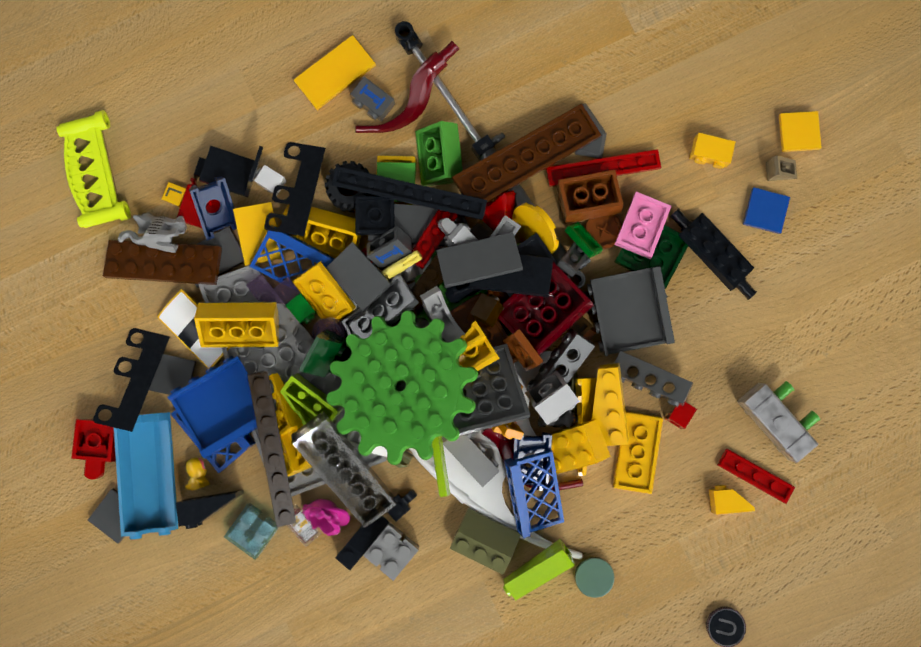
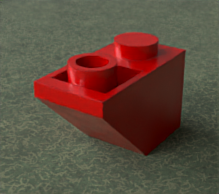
(498, 209)

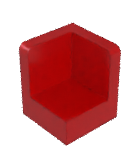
(681, 415)

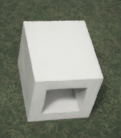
(269, 179)

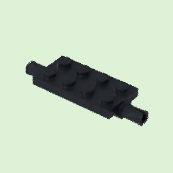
(716, 252)

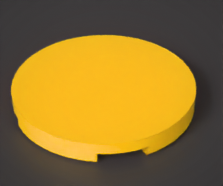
(535, 220)

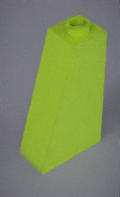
(539, 570)

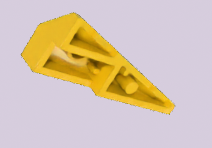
(585, 393)
(288, 423)

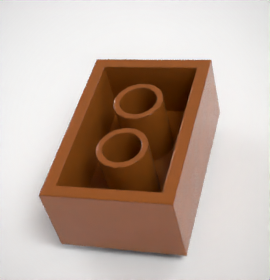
(590, 196)

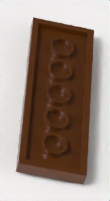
(138, 262)

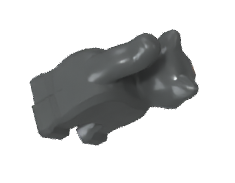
(566, 419)

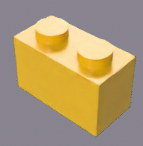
(712, 150)

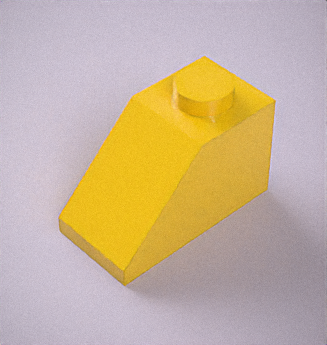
(726, 501)

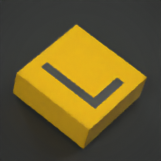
(173, 194)

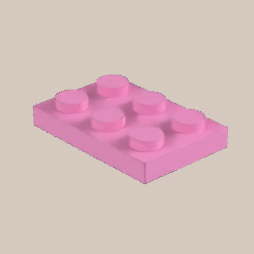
(643, 225)

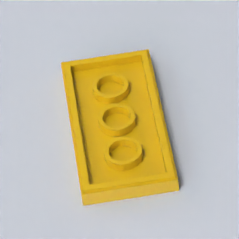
(334, 72)
(638, 459)

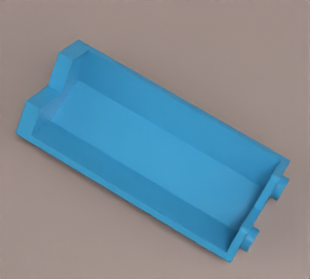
(146, 477)

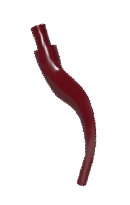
(419, 92)
(506, 450)

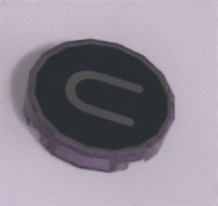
(726, 627)

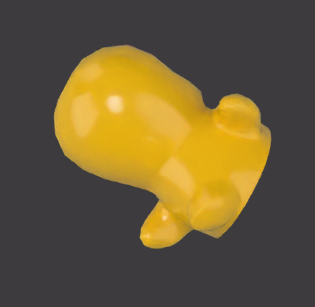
(196, 471)

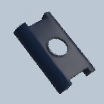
(224, 216)
(534, 445)

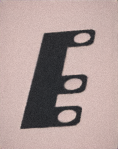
(302, 194)
(141, 377)

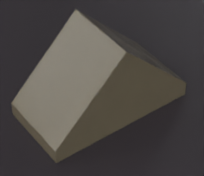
(781, 169)

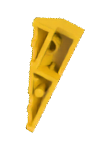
(478, 351)

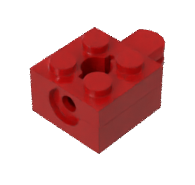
(94, 445)

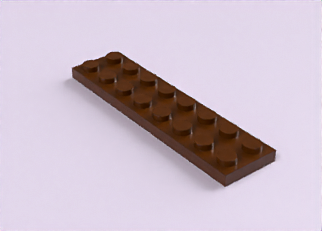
(528, 155)

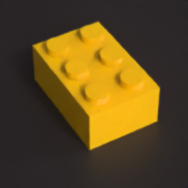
(578, 446)

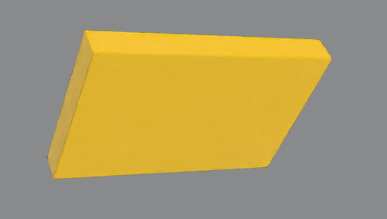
(251, 231)
(323, 293)

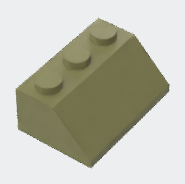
(485, 541)

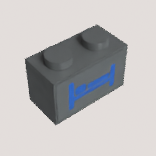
(372, 99)
(389, 248)

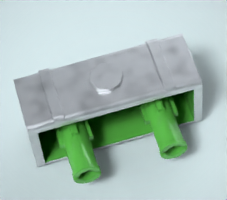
(778, 422)

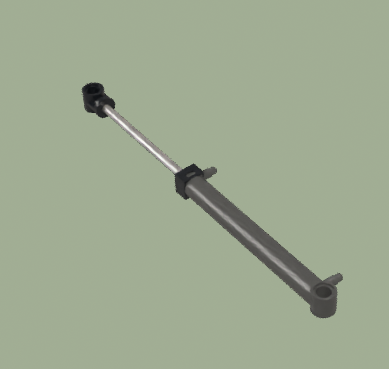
(483, 146)

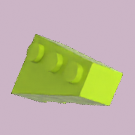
(307, 399)

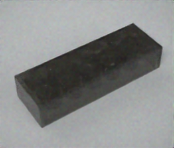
(343, 469)

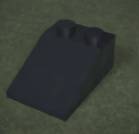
(195, 510)

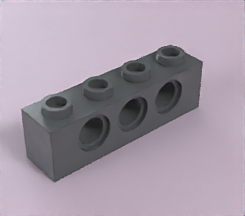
(570, 363)
(663, 377)

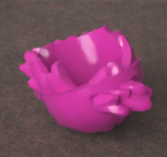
(326, 516)

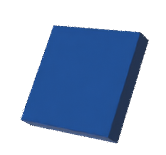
(766, 210)

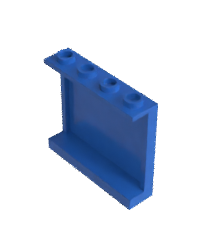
(216, 406)

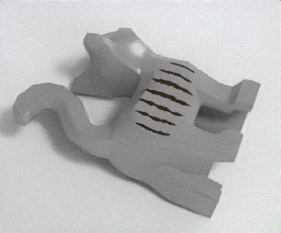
(157, 231)

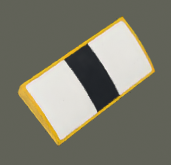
(179, 319)

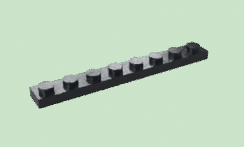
(409, 193)

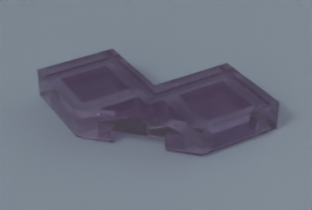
(265, 292)

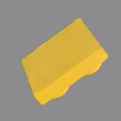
(800, 131)

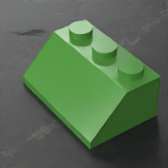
(439, 153)

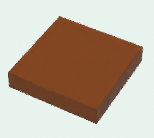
(523, 350)

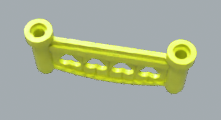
(108, 207)

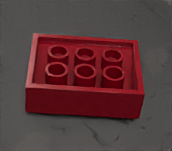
(546, 318)

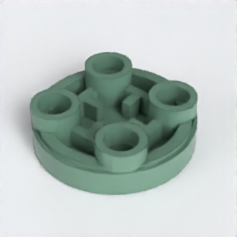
(594, 577)

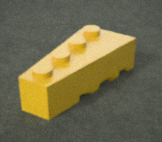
(610, 405)

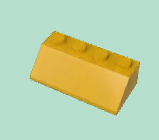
(328, 231)
(237, 324)

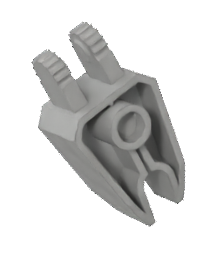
(455, 233)

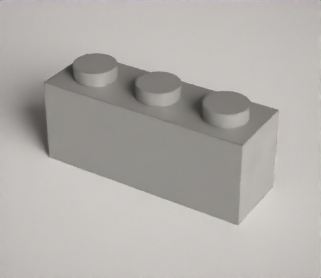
(473, 458)

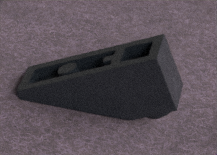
(361, 542)

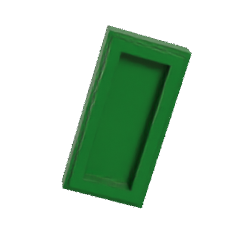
(584, 239)

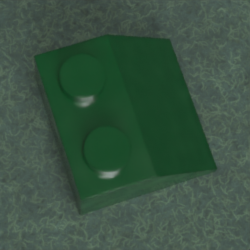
(322, 353)

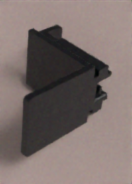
(236, 169)

